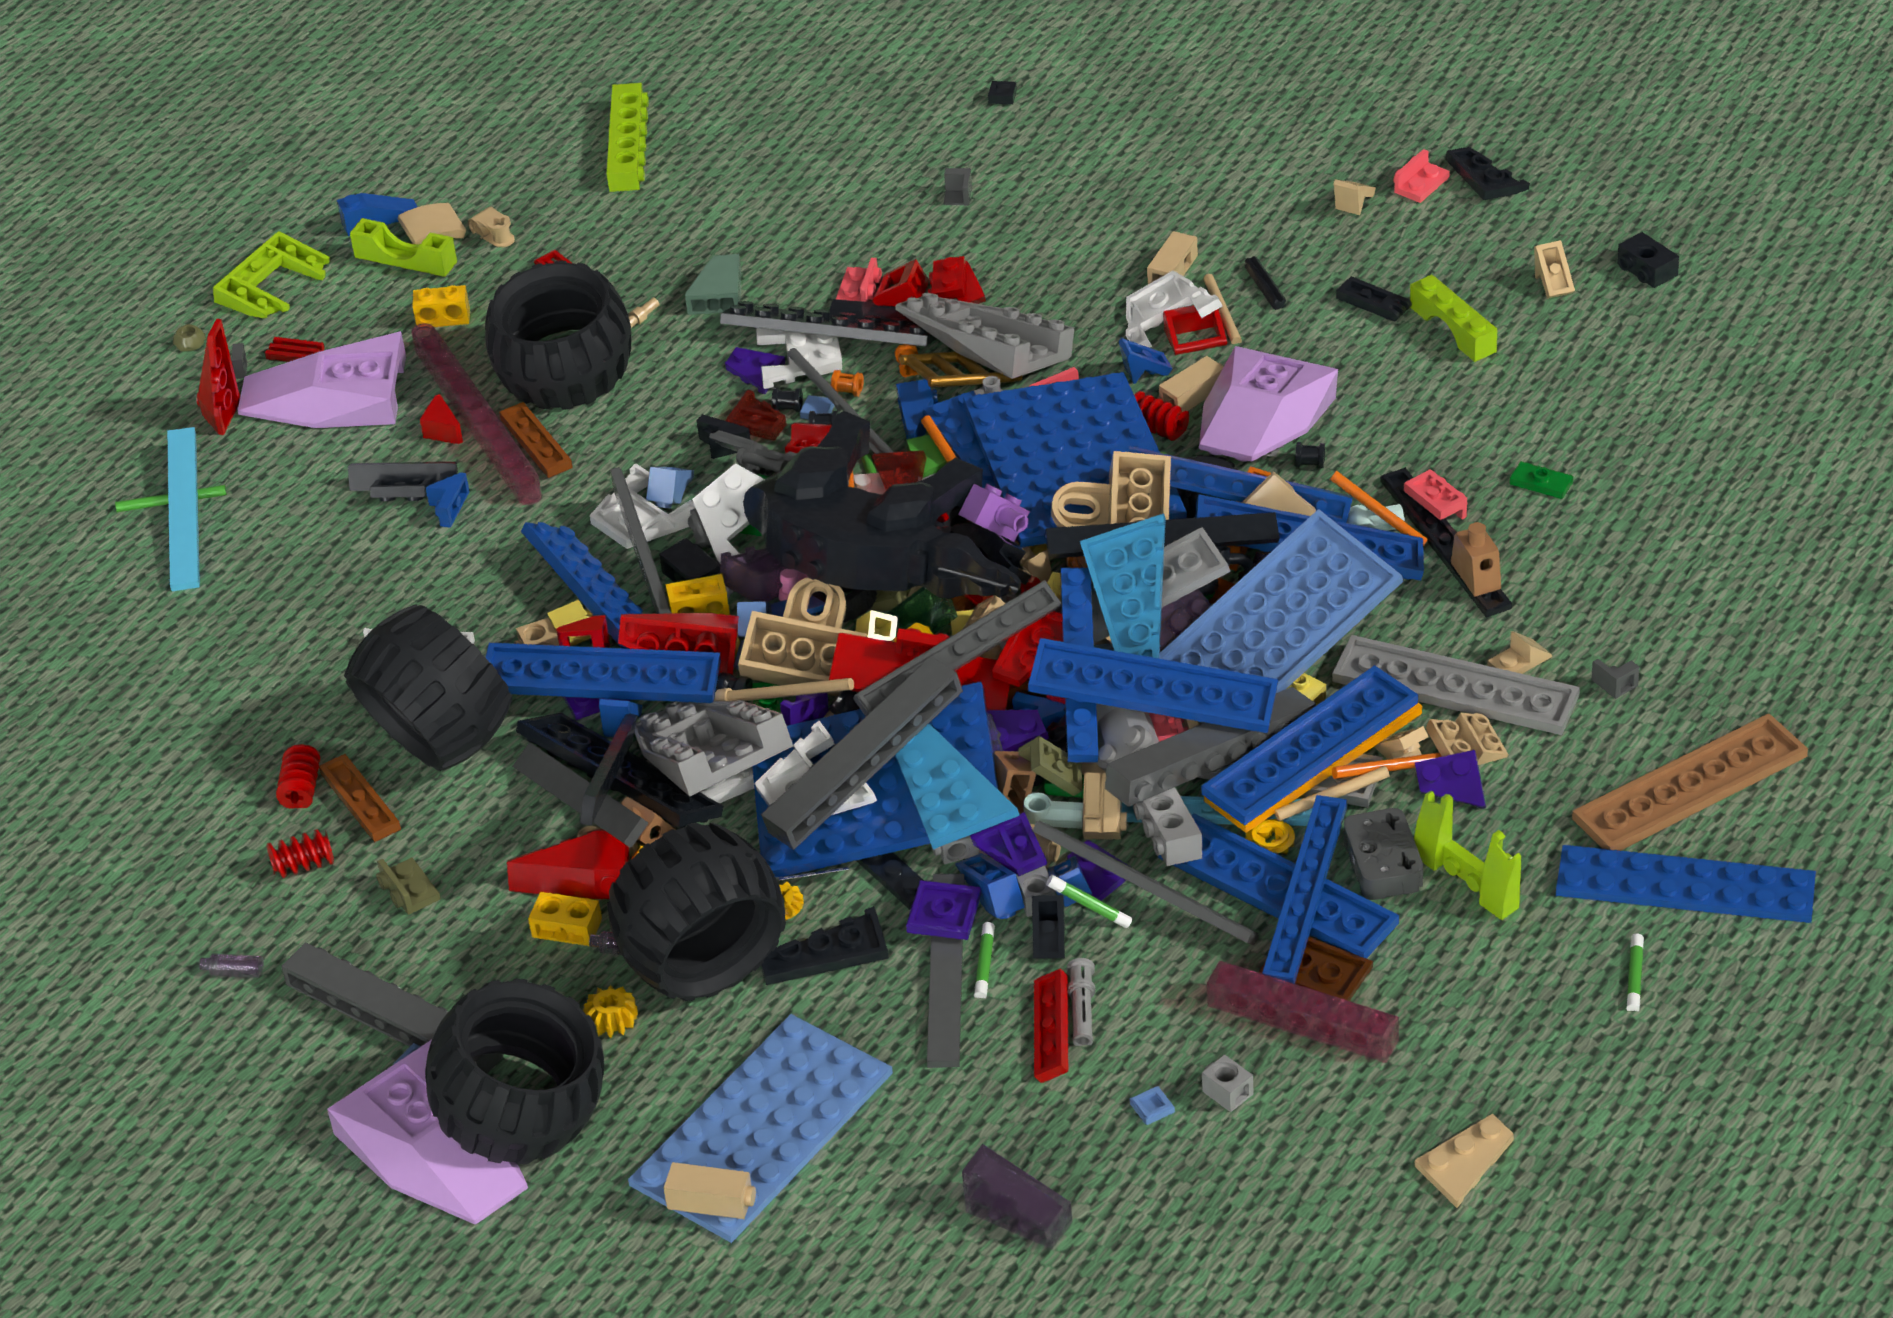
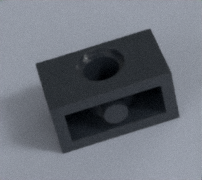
(1647, 260)

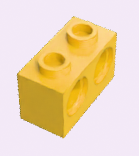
(441, 306)
(699, 596)
(564, 918)

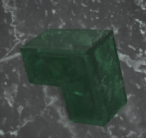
(924, 609)

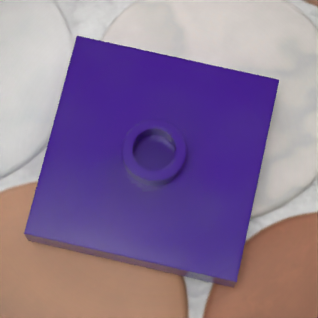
(943, 910)

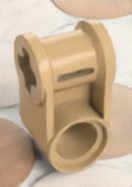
(492, 227)

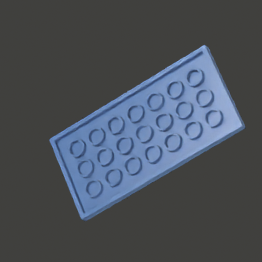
(1289, 606)
(769, 1117)

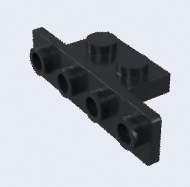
(398, 479)

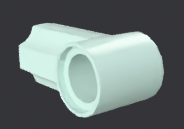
(1362, 516)
(1055, 813)

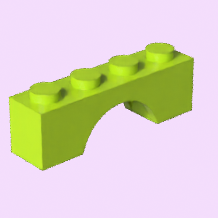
(376, 243)
(1471, 330)

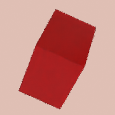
(440, 423)

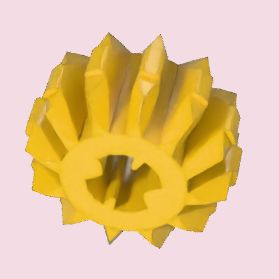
(611, 1010)

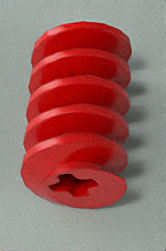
(1163, 417)
(298, 776)
(300, 853)

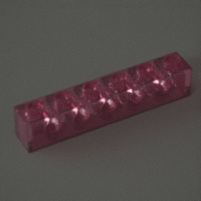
(1303, 1011)

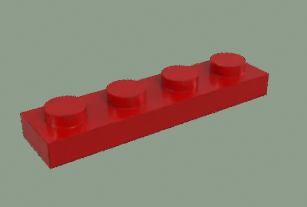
(1050, 1025)

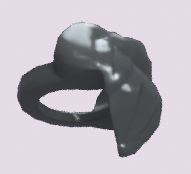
(697, 527)

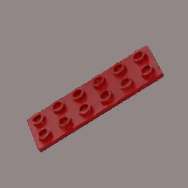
(872, 659)

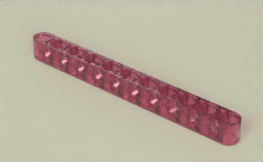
(477, 415)

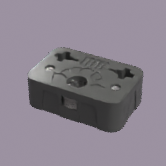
(1383, 853)

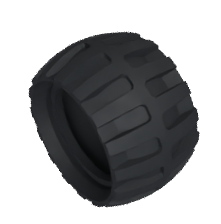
(552, 301)
(428, 687)
(696, 911)
(501, 1118)

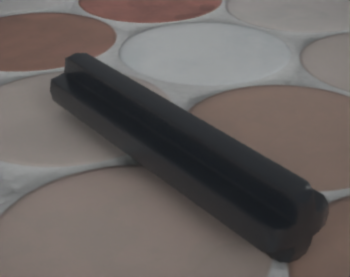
(1265, 283)

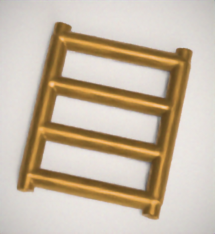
(954, 376)

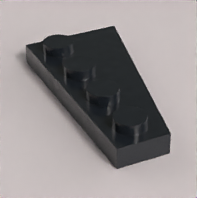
(841, 947)

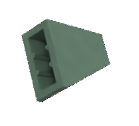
(716, 286)

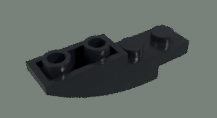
(996, 548)

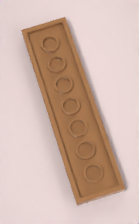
(1689, 784)

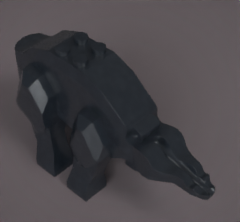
(869, 537)

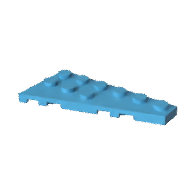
(1129, 583)
(949, 790)

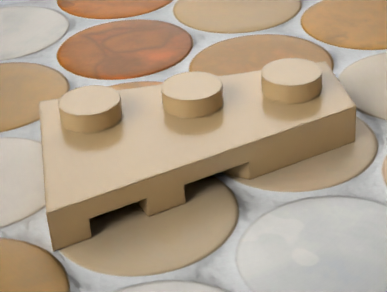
(1463, 1159)

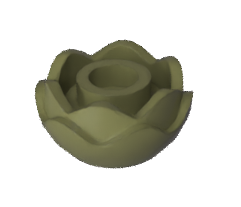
(188, 338)

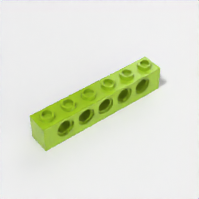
(627, 137)

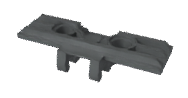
(753, 455)

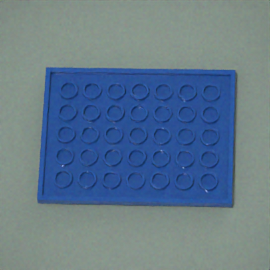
(1058, 436)
(893, 819)

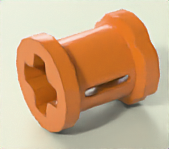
(905, 349)
(847, 382)

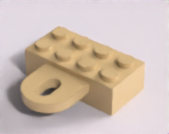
(1134, 493)
(798, 644)

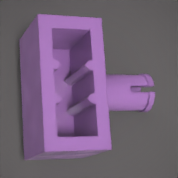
(995, 513)

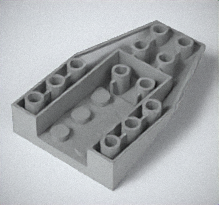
(992, 335)
(710, 741)

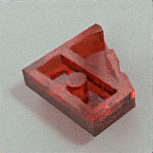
(758, 417)
(900, 467)

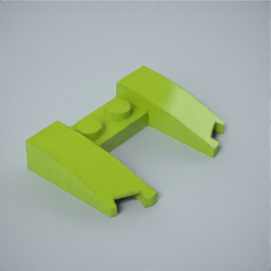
(239, 287)
(1495, 879)

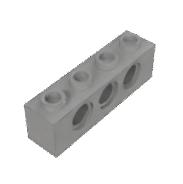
(1170, 827)

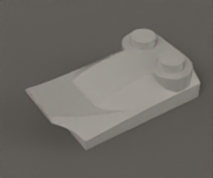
(1122, 733)

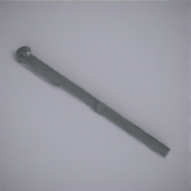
(876, 444)

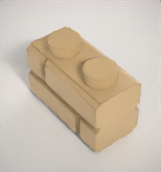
(1101, 810)

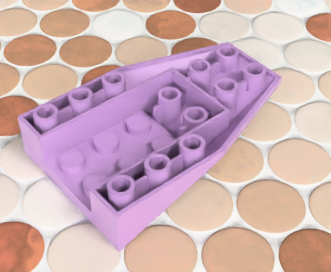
(330, 387)
(1263, 403)
(403, 1144)

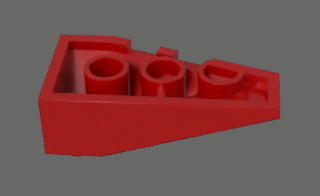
(218, 387)
(682, 633)
(573, 868)

